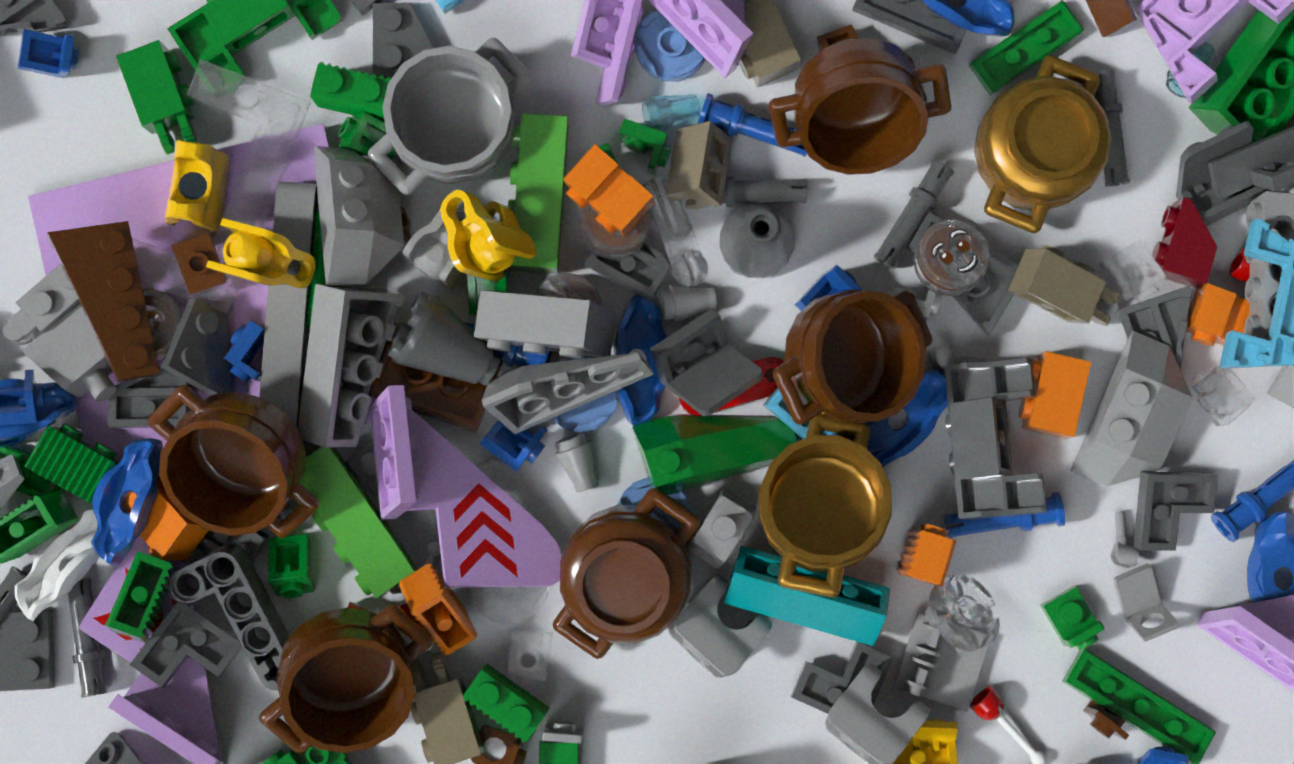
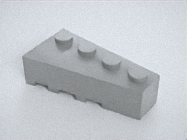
(343, 361)

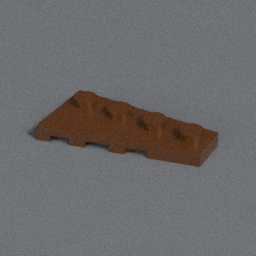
(109, 289)

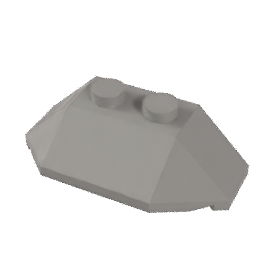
(357, 217)
(1135, 415)

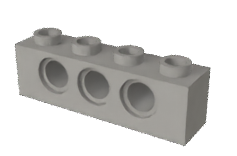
(1262, 286)

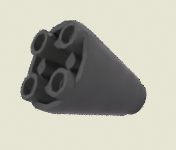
(756, 254)
(442, 343)

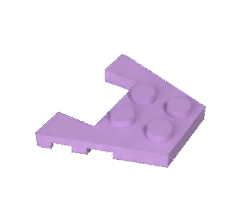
(1185, 25)

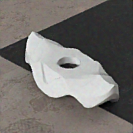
(49, 574)

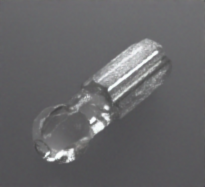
(677, 234)

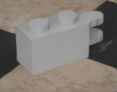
(41, 307)

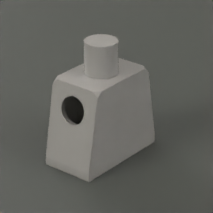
(73, 356)
(721, 528)

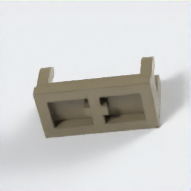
(699, 165)

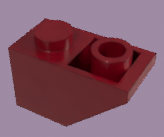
(1186, 246)

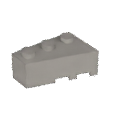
(544, 324)

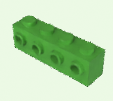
(540, 187)
(355, 524)

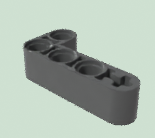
(242, 618)

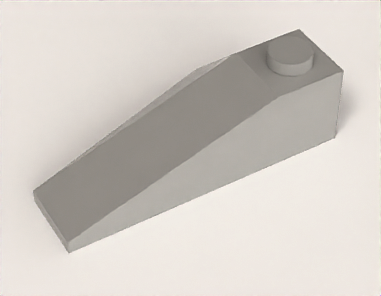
(543, 391)

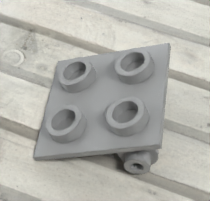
(937, 669)

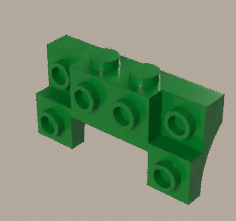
(229, 26)

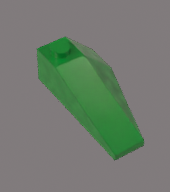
(704, 449)

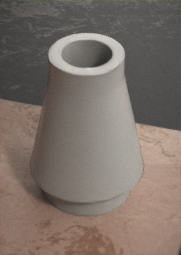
(684, 302)
(577, 460)

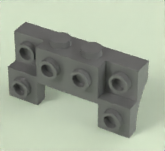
(982, 442)

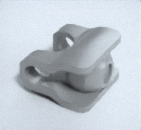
(430, 251)
(708, 639)
(866, 731)

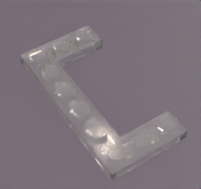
(279, 121)

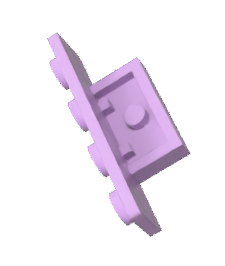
(606, 41)

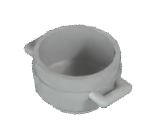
(449, 115)

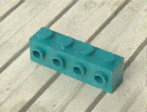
(853, 614)

